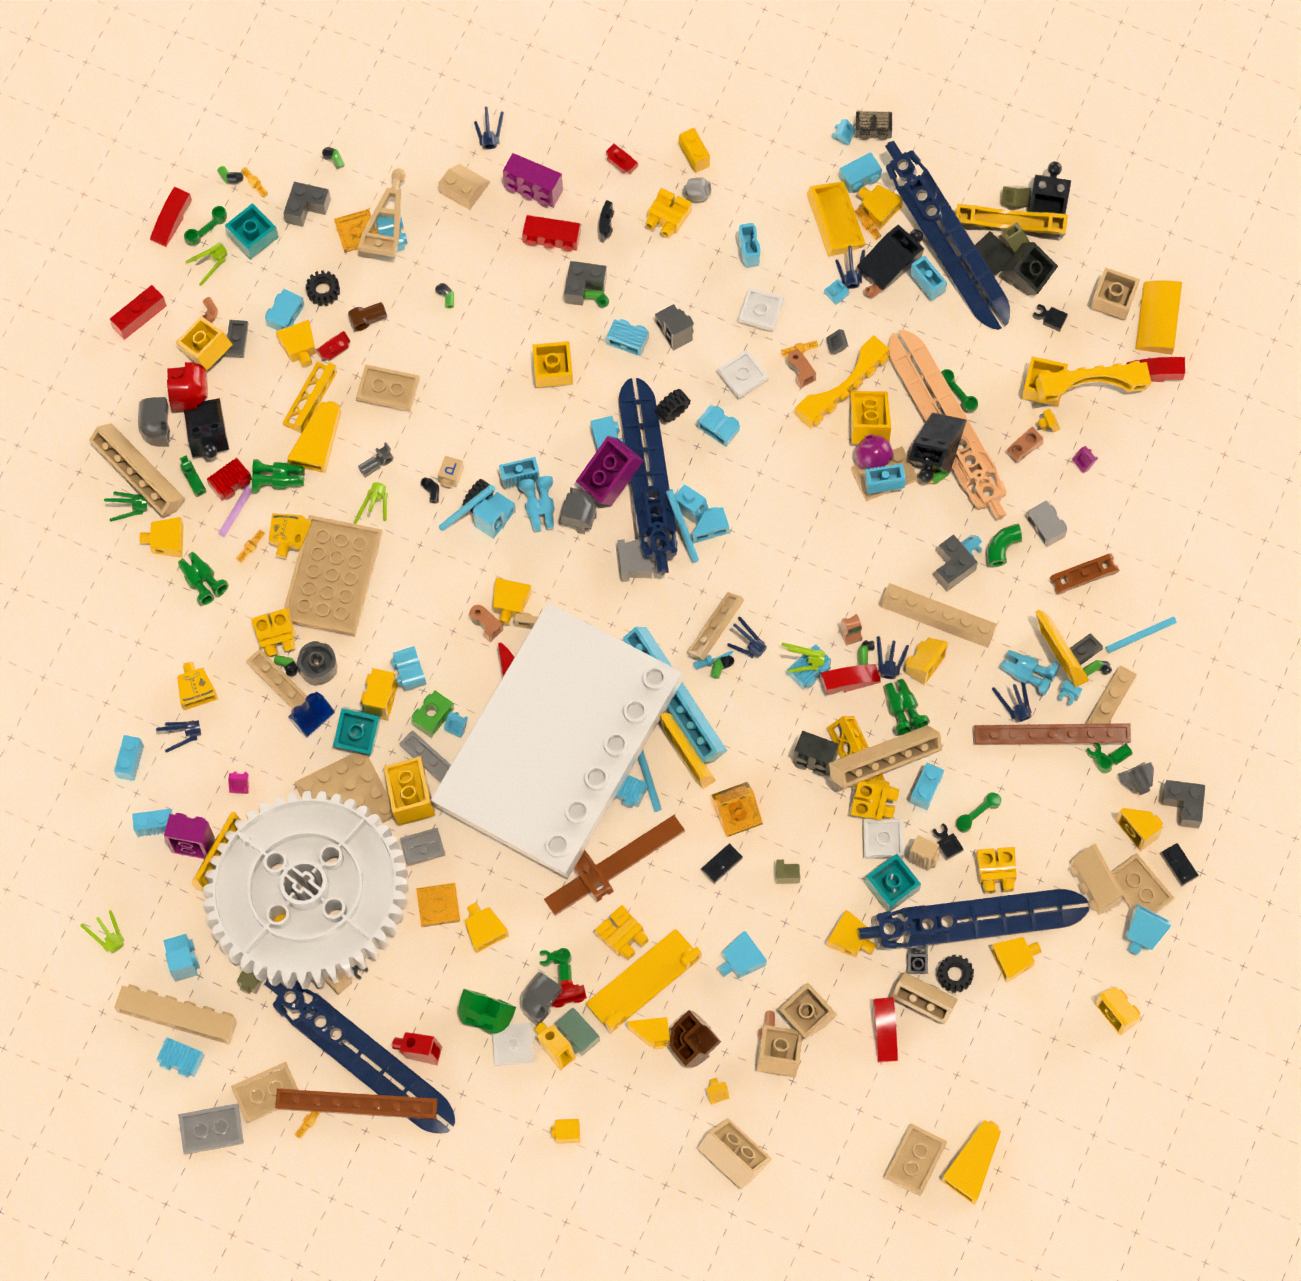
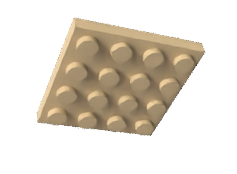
(351, 778)

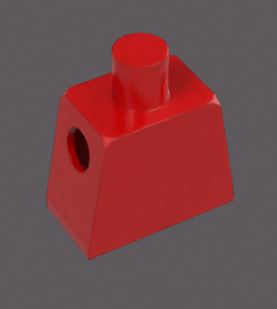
(419, 1047)

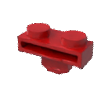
(621, 159)
(334, 346)
(570, 993)

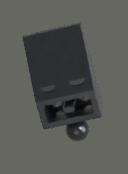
(1049, 198)
(892, 256)
(206, 429)
(938, 443)

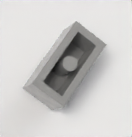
(1046, 523)

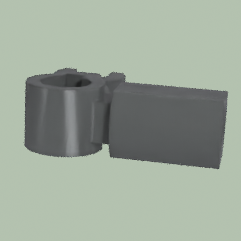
(382, 457)

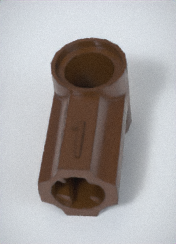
(363, 317)

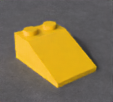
(869, 415)
(409, 791)

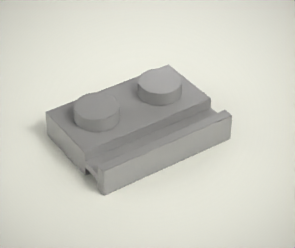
(422, 846)

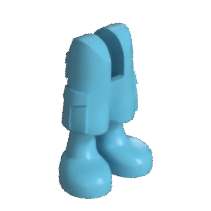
(541, 507)
(1024, 666)

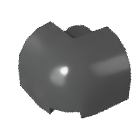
(154, 421)
(579, 510)
(539, 997)

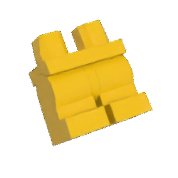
(668, 212)
(275, 628)
(871, 799)
(997, 871)
(624, 935)

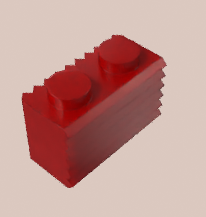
(229, 479)

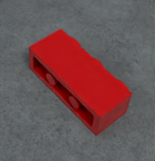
(551, 233)
(138, 312)

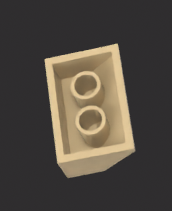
(1096, 880)
(734, 1153)

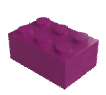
(532, 180)
(609, 470)
(188, 835)

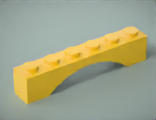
(998, 218)
(1128, 377)
(816, 406)

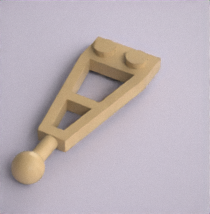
(378, 243)

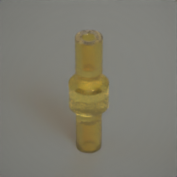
(254, 182)
(868, 223)
(801, 347)
(250, 546)
(308, 1122)

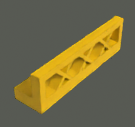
(313, 399)
(854, 737)

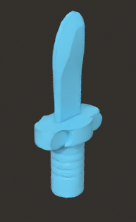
(709, 660)

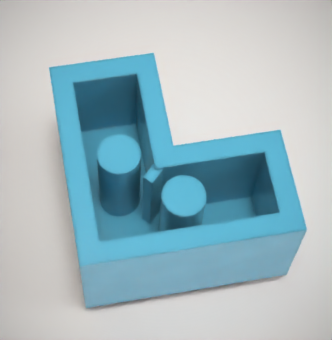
(493, 514)
(180, 958)

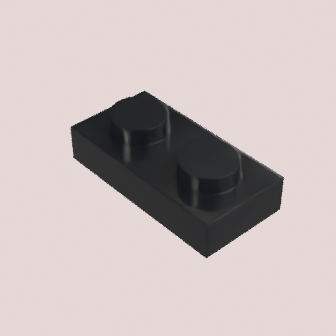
(721, 863)
(1179, 864)

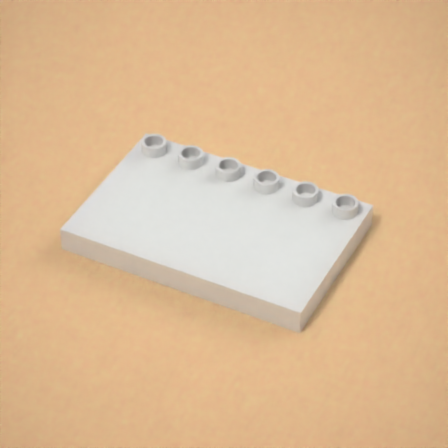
(557, 739)

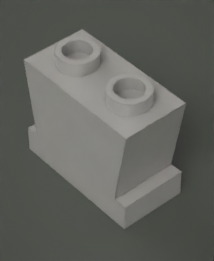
(632, 560)

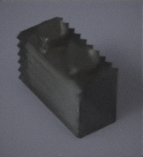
(873, 125)

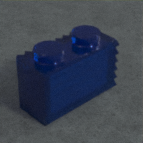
(311, 713)

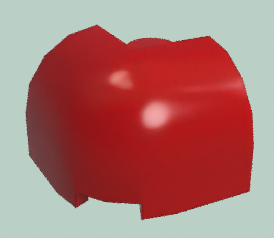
(187, 386)

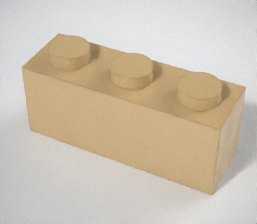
(924, 998)

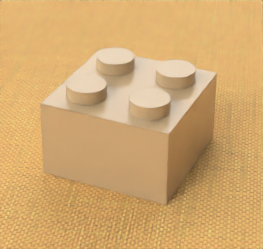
(1115, 293)

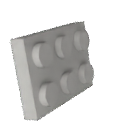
(210, 1129)

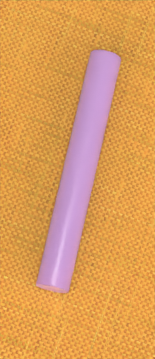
(235, 511)

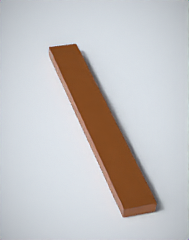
(1052, 734)
(617, 863)
(356, 1104)

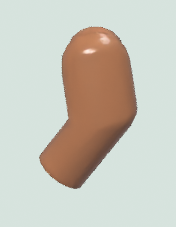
(872, 291)
(212, 310)
(769, 1020)

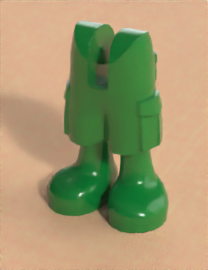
(284, 475)
(200, 573)
(904, 702)

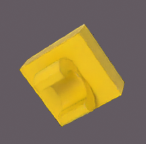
(1049, 422)
(717, 1091)

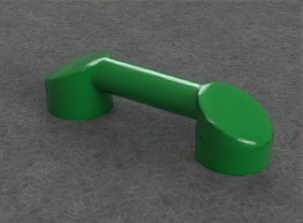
(194, 237)
(969, 402)
(965, 822)

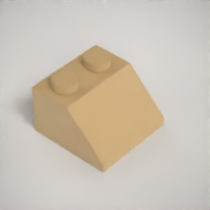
(462, 185)
(808, 1011)
(779, 1051)

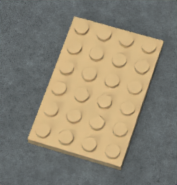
(333, 575)

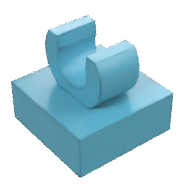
(844, 131)
(836, 292)
(972, 542)
(1069, 690)
(456, 724)

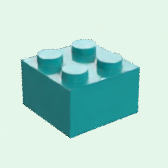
(251, 231)
(357, 730)
(893, 883)

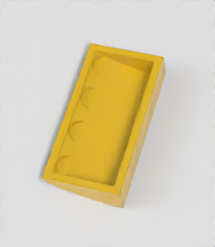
(835, 218)
(1159, 316)
(1061, 649)
(687, 751)
(199, 879)

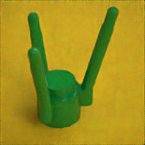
(138, 503)

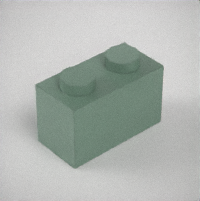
(577, 1032)

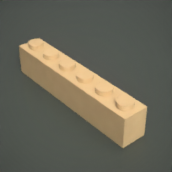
(136, 469)
(938, 615)
(885, 756)
(175, 1014)

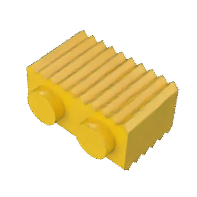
(694, 150)

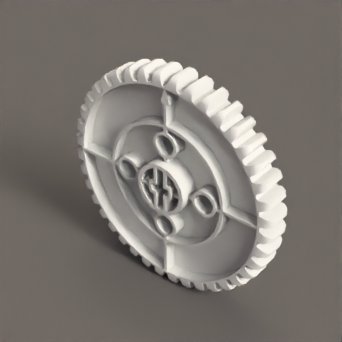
(308, 942)

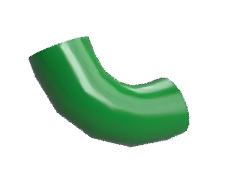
(1000, 542)

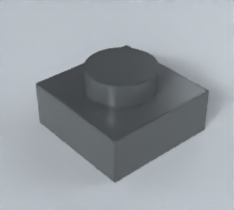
(837, 341)

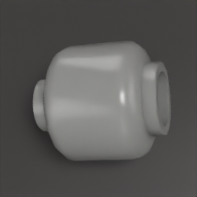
(697, 189)

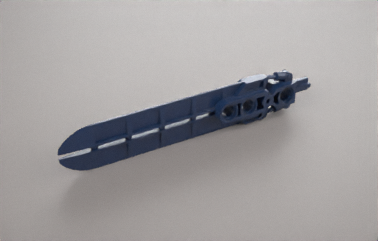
(928, 224)
(654, 526)
(1005, 925)
(375, 1080)

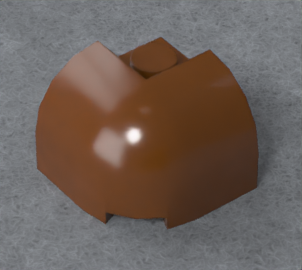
(692, 1039)

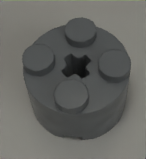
(317, 673)

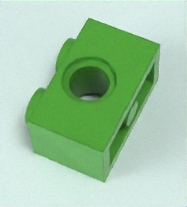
(430, 724)

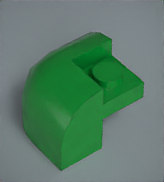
(484, 1011)

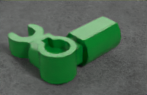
(192, 476)
(1106, 762)
(560, 957)

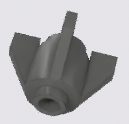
(1138, 778)

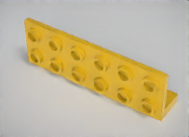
(643, 980)

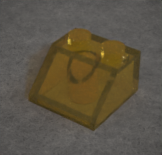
(737, 809)

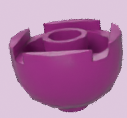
(873, 452)

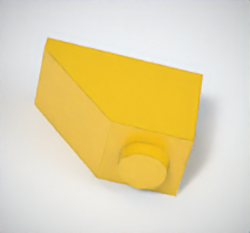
(651, 1031)

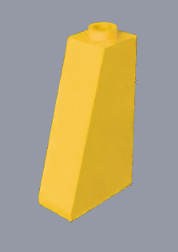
(317, 439)
(972, 1164)

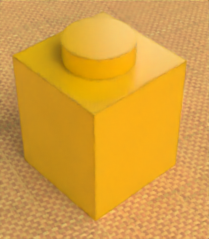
(566, 1131)

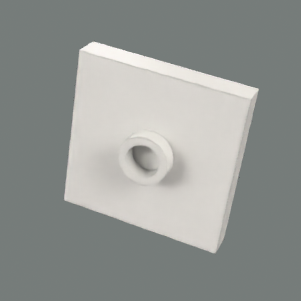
(761, 309)
(742, 374)
(883, 838)
(514, 1045)

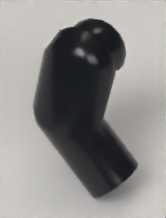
(431, 487)

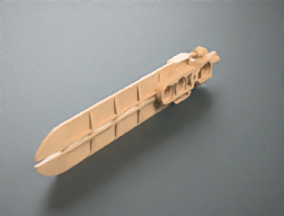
(965, 473)

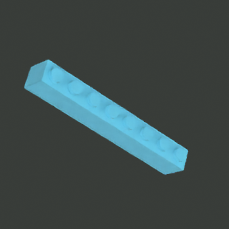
(682, 705)

